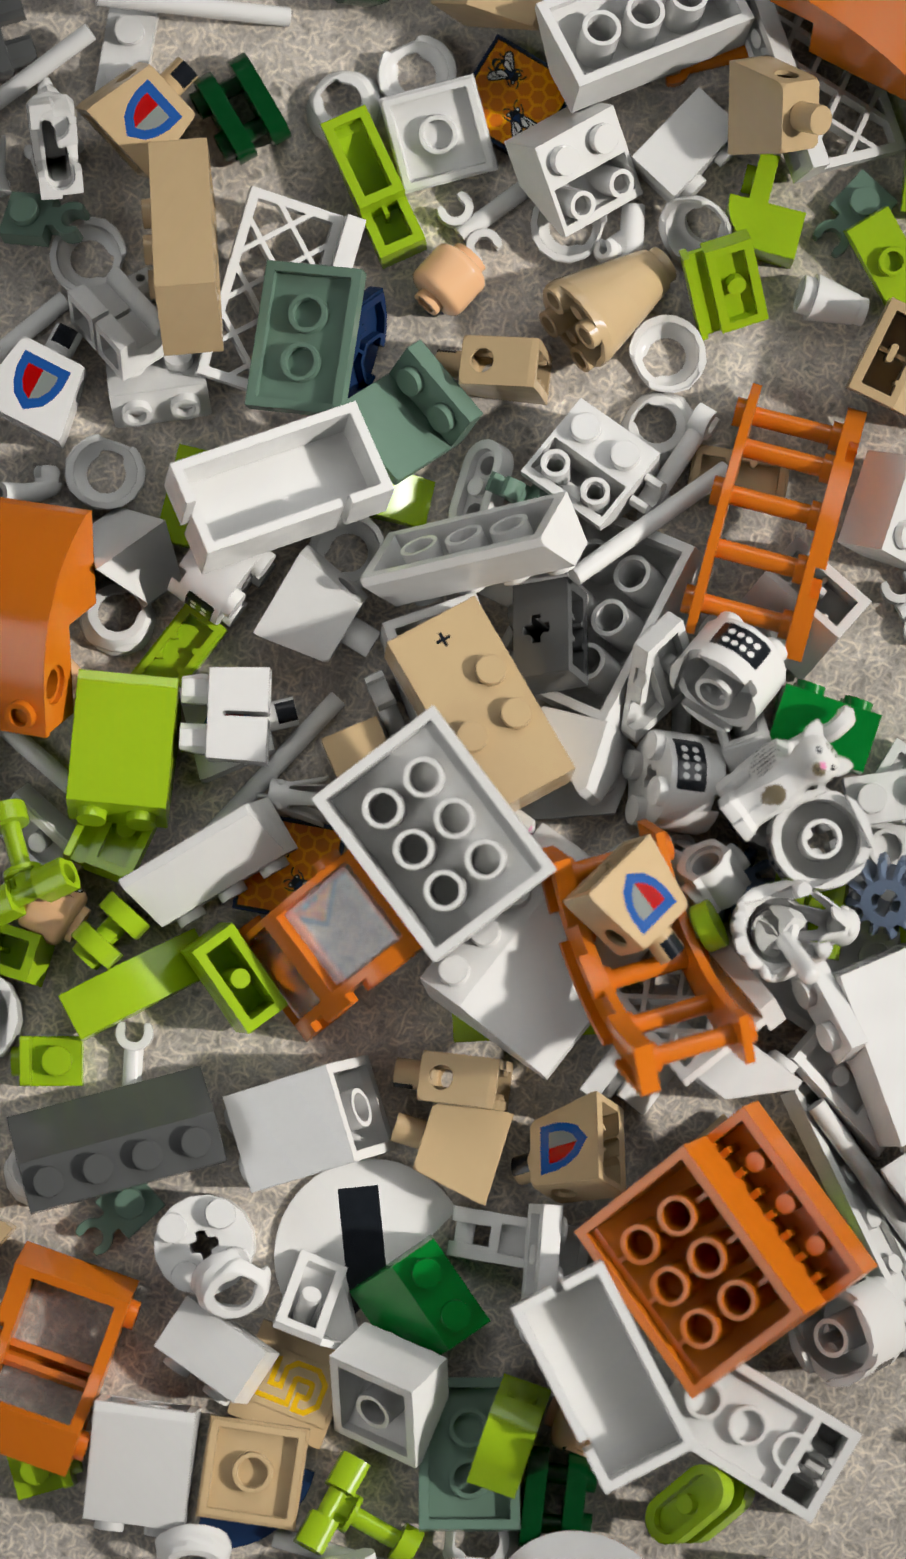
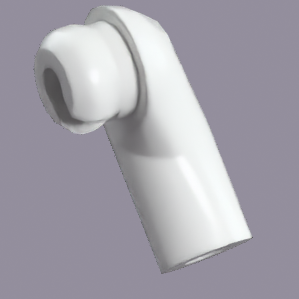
(629, 237)
(45, 485)

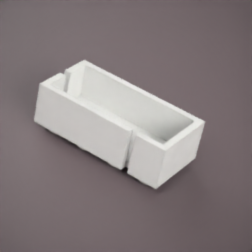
(278, 487)
(603, 1376)

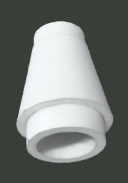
(829, 302)

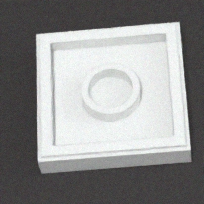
(438, 133)

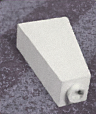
(878, 999)

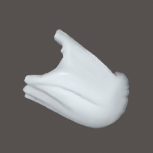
(755, 906)

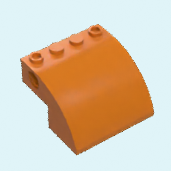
(43, 589)

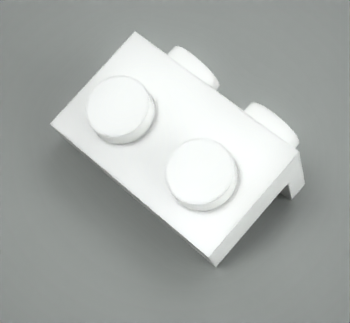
(159, 393)

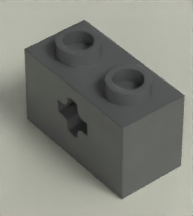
(550, 634)

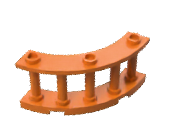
(819, 517)
(598, 984)

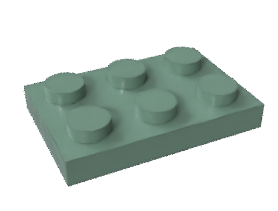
(305, 337)
(445, 1496)

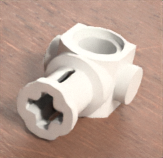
(709, 871)

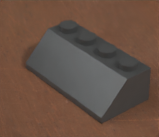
(116, 1140)

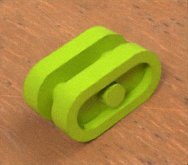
(97, 945)
(697, 1506)

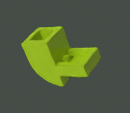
(772, 227)
(508, 1435)

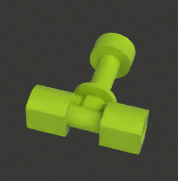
(25, 878)
(342, 1509)

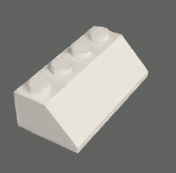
(621, 44)
(477, 551)

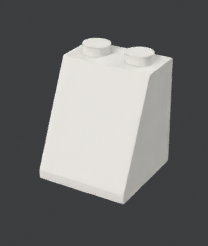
(308, 1123)
(140, 1463)

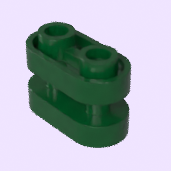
(212, 101)
(577, 1480)

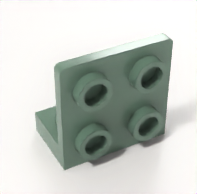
(415, 413)

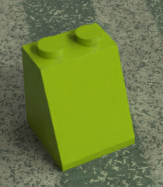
(123, 749)

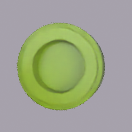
(708, 926)

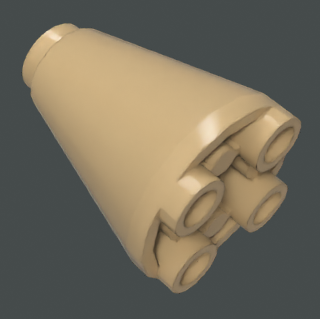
(605, 304)

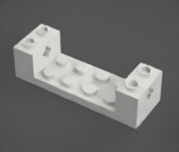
(764, 1435)

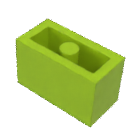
(234, 977)

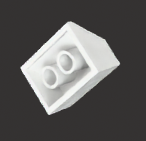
(212, 864)

